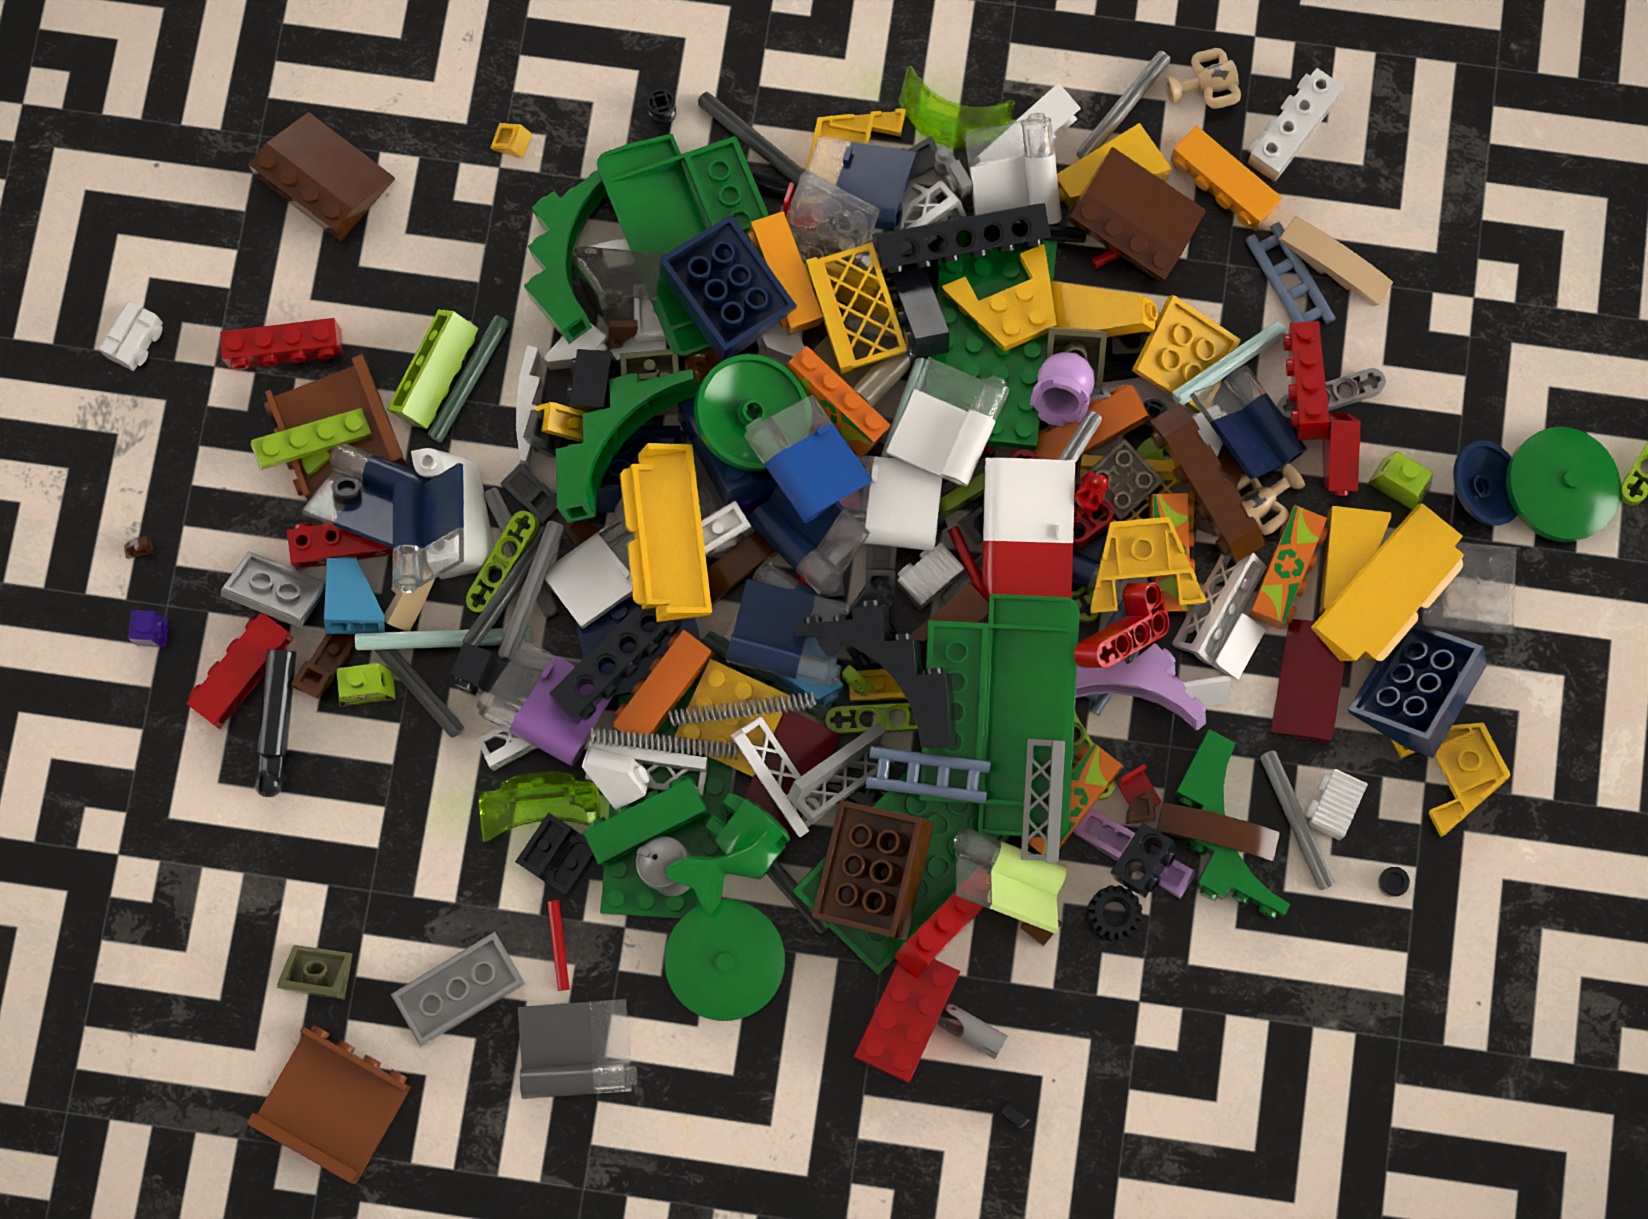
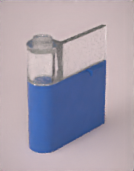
(807, 457)

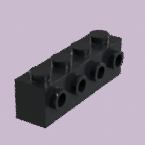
(918, 311)

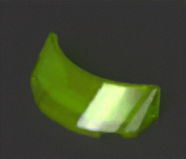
(944, 119)
(532, 796)

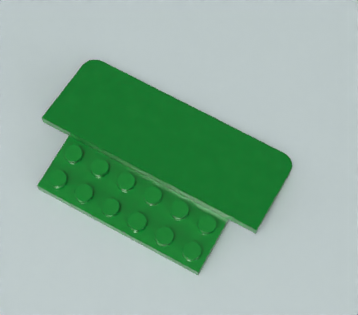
(673, 197)
(1008, 687)

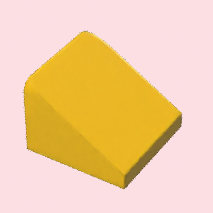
(511, 140)

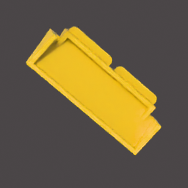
(668, 535)
(1391, 587)

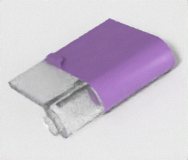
(525, 709)

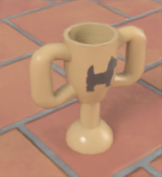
(1211, 79)
(1263, 499)

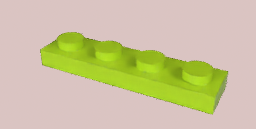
(310, 438)

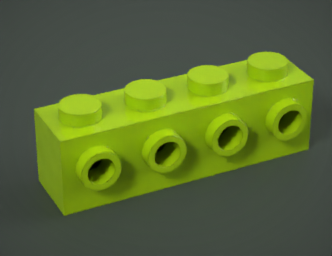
(433, 369)

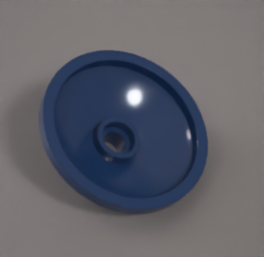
(1481, 483)

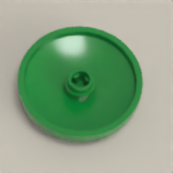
(736, 395)
(1563, 484)
(724, 960)

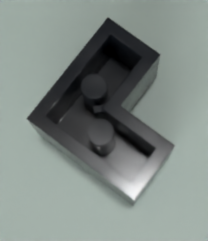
(591, 379)
(476, 670)

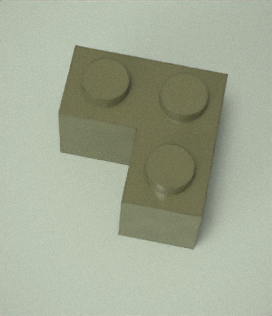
(649, 365)

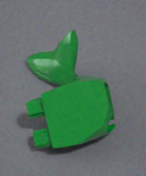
(750, 845)

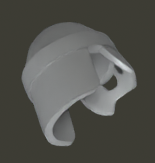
(652, 870)

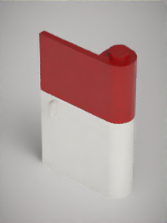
(1028, 527)

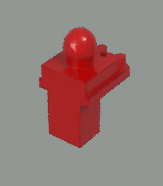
(1091, 491)

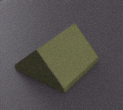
(1084, 342)
(316, 972)

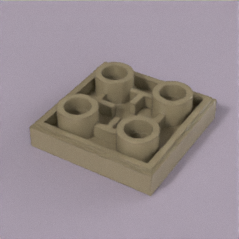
(1128, 478)

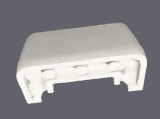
(477, 529)

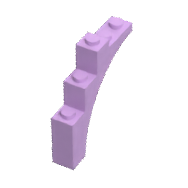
(1147, 678)

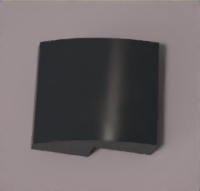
(557, 855)

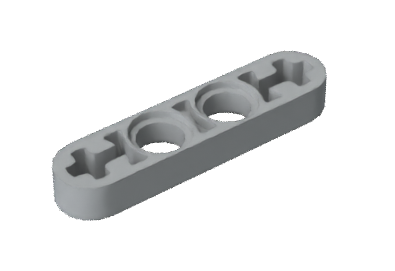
(1336, 401)

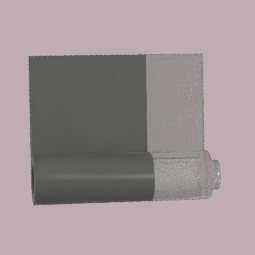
(575, 1049)

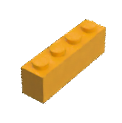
(1225, 178)
(778, 248)

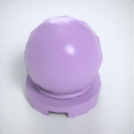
(1063, 389)

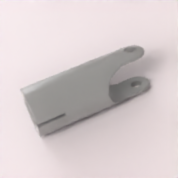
(974, 1031)

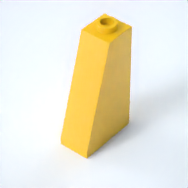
(1132, 143)
(1102, 309)
(1349, 545)

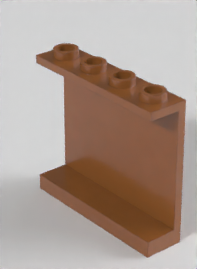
(328, 397)
(331, 1104)

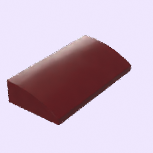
(1307, 686)
(806, 747)

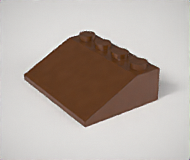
(321, 174)
(1136, 215)
(873, 869)

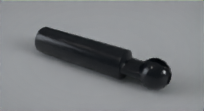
(274, 720)

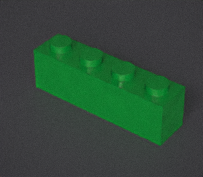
(649, 819)

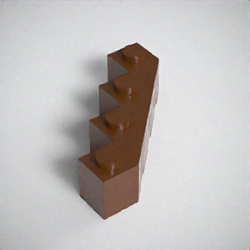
(1201, 472)

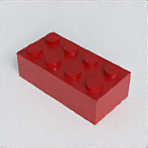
(906, 1019)

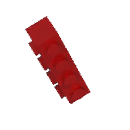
(281, 343)
(1308, 381)
(314, 544)

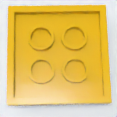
(1182, 347)
(724, 685)

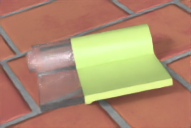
(997, 878)

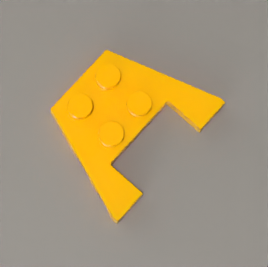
(858, 127)
(1014, 313)
(1141, 551)
(1470, 768)

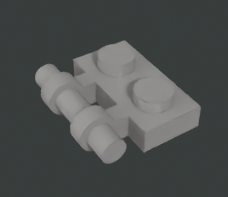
(954, 173)

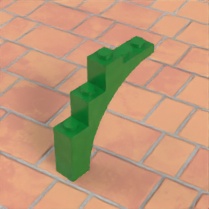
(554, 251)
(604, 432)
(1225, 869)

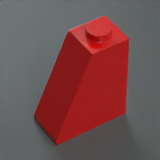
(1341, 454)

